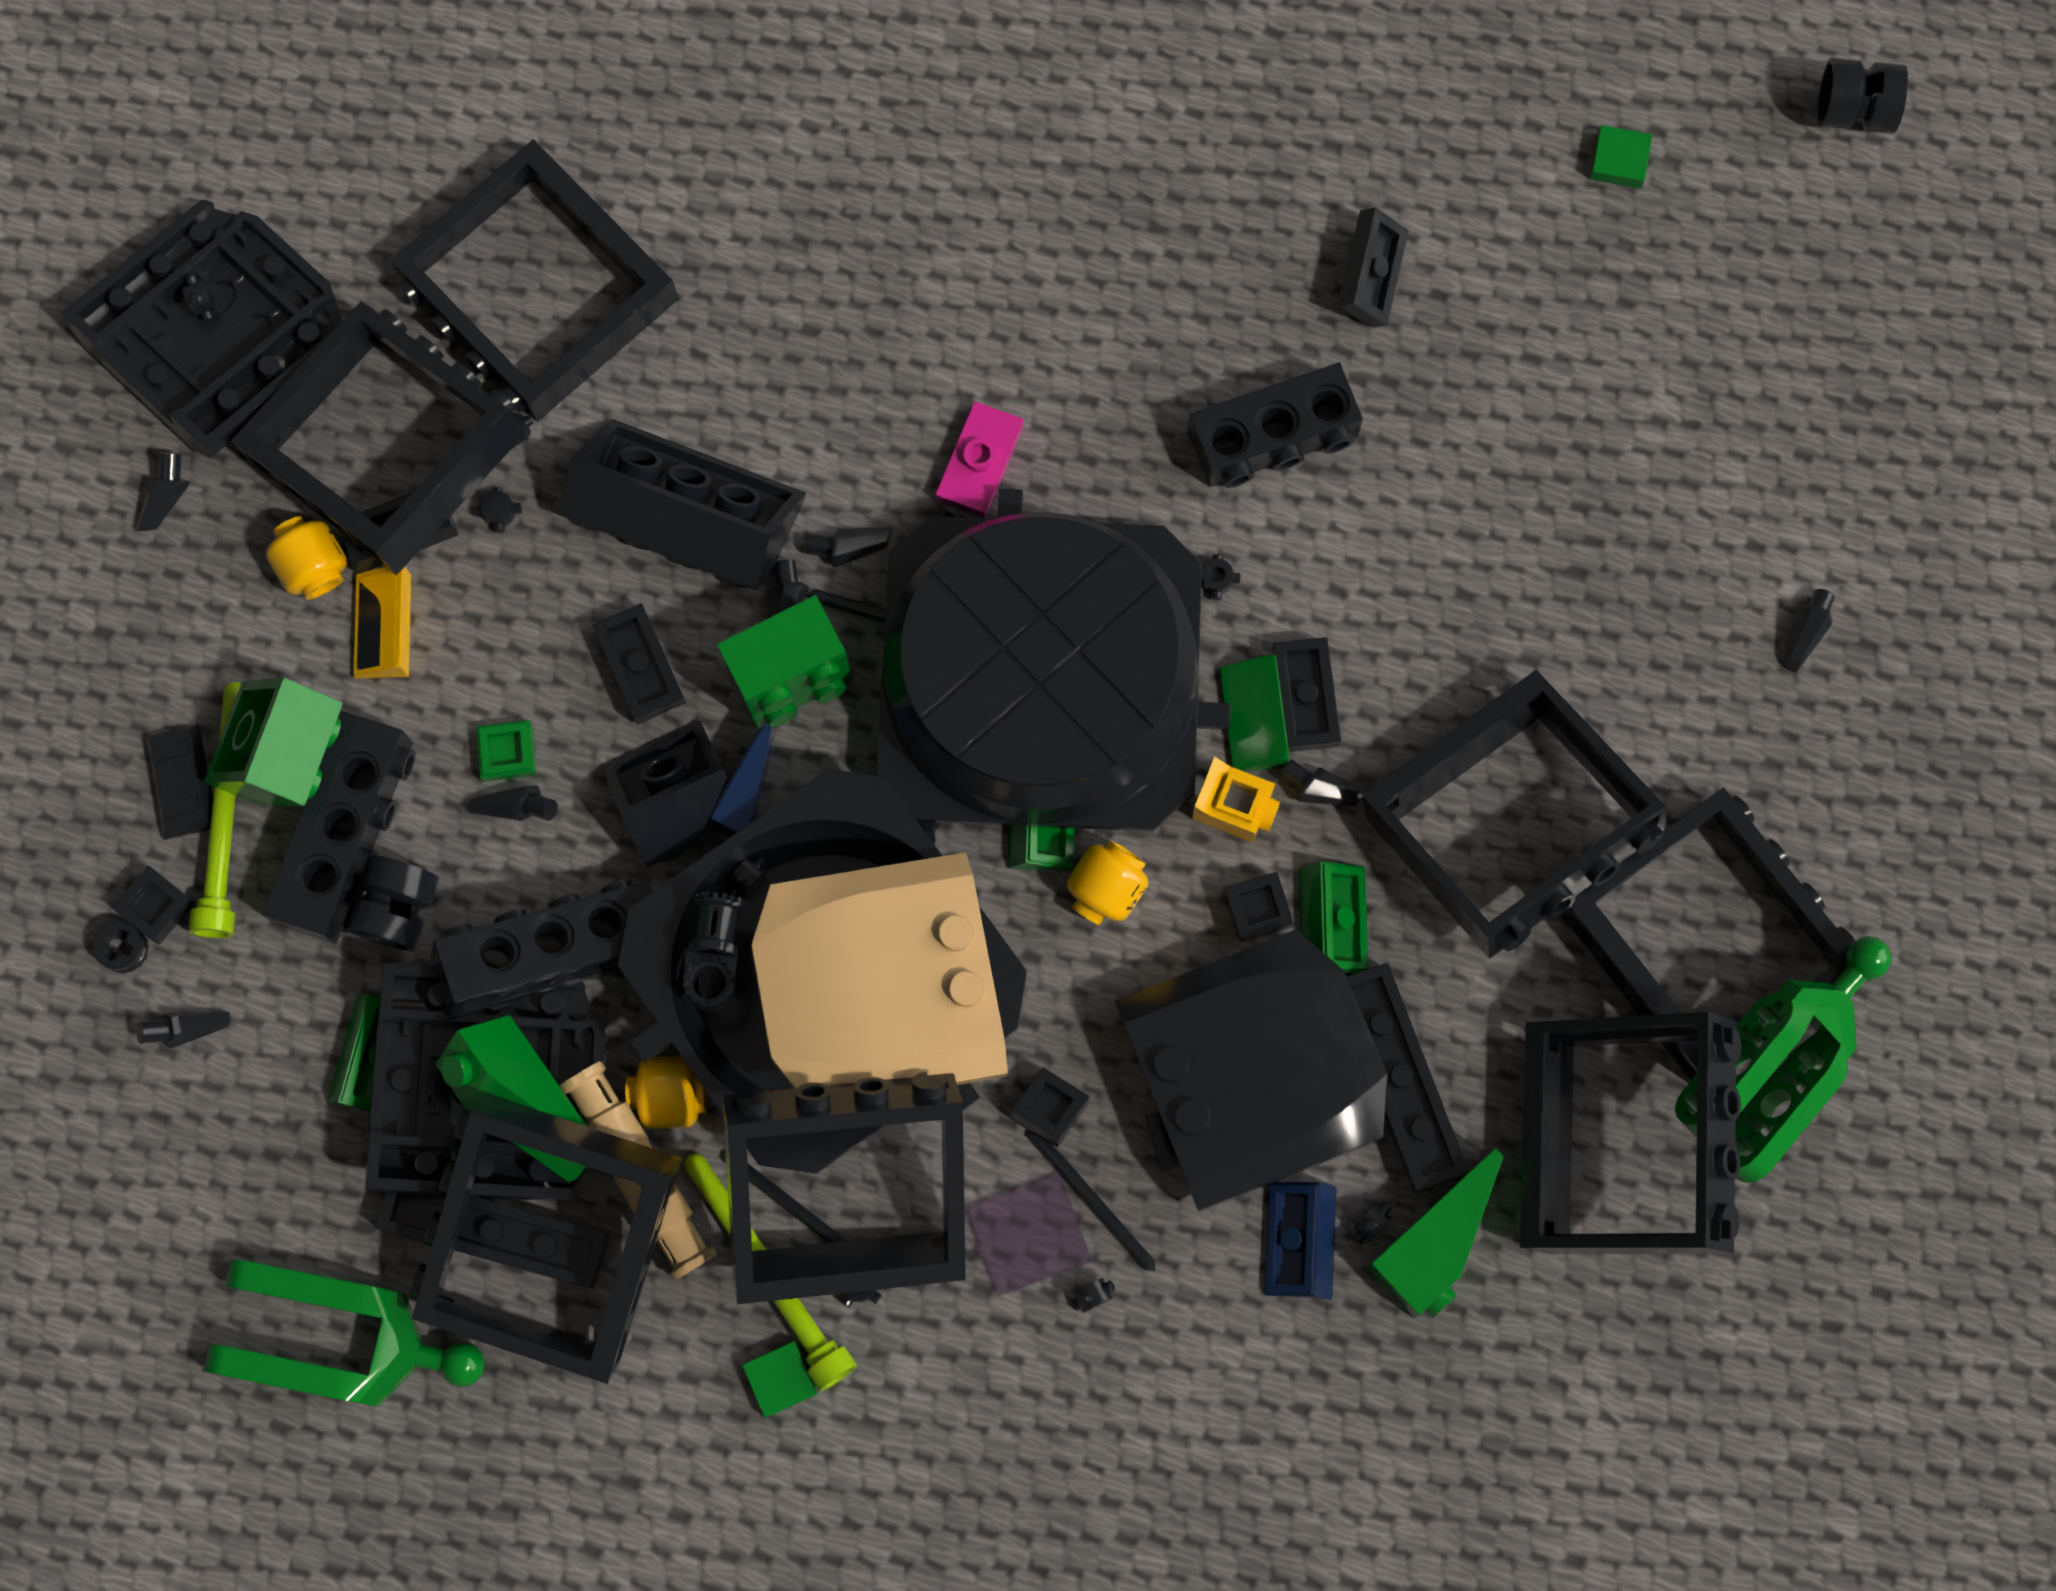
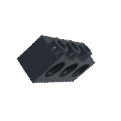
(1283, 403)

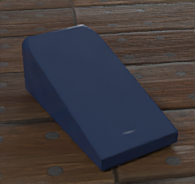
(743, 793)

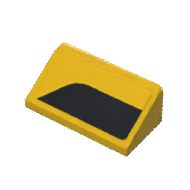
(382, 624)

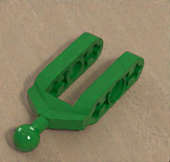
(1795, 1006)
(396, 1353)

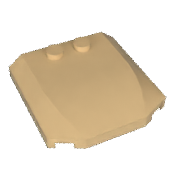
(879, 976)

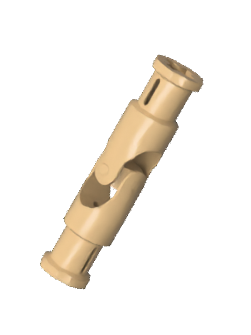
(607, 1114)

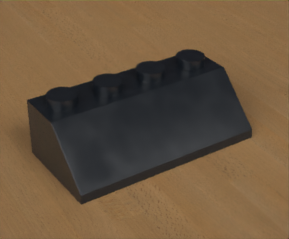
(680, 503)

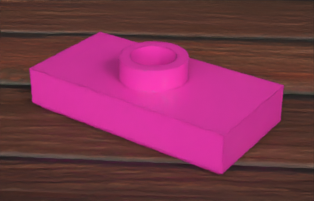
(979, 459)

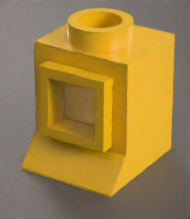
(1235, 802)

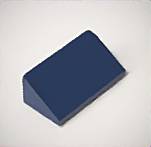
(1300, 1240)

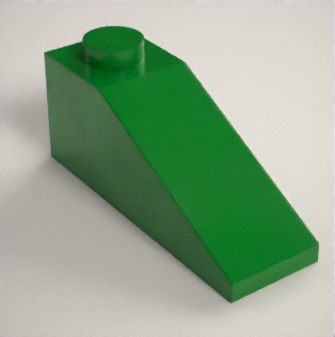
(502, 1063)
(1435, 1248)

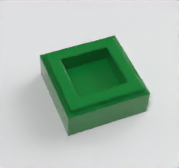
(1621, 156)
(506, 750)
(780, 1379)

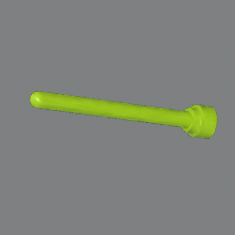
(213, 913)
(826, 1359)

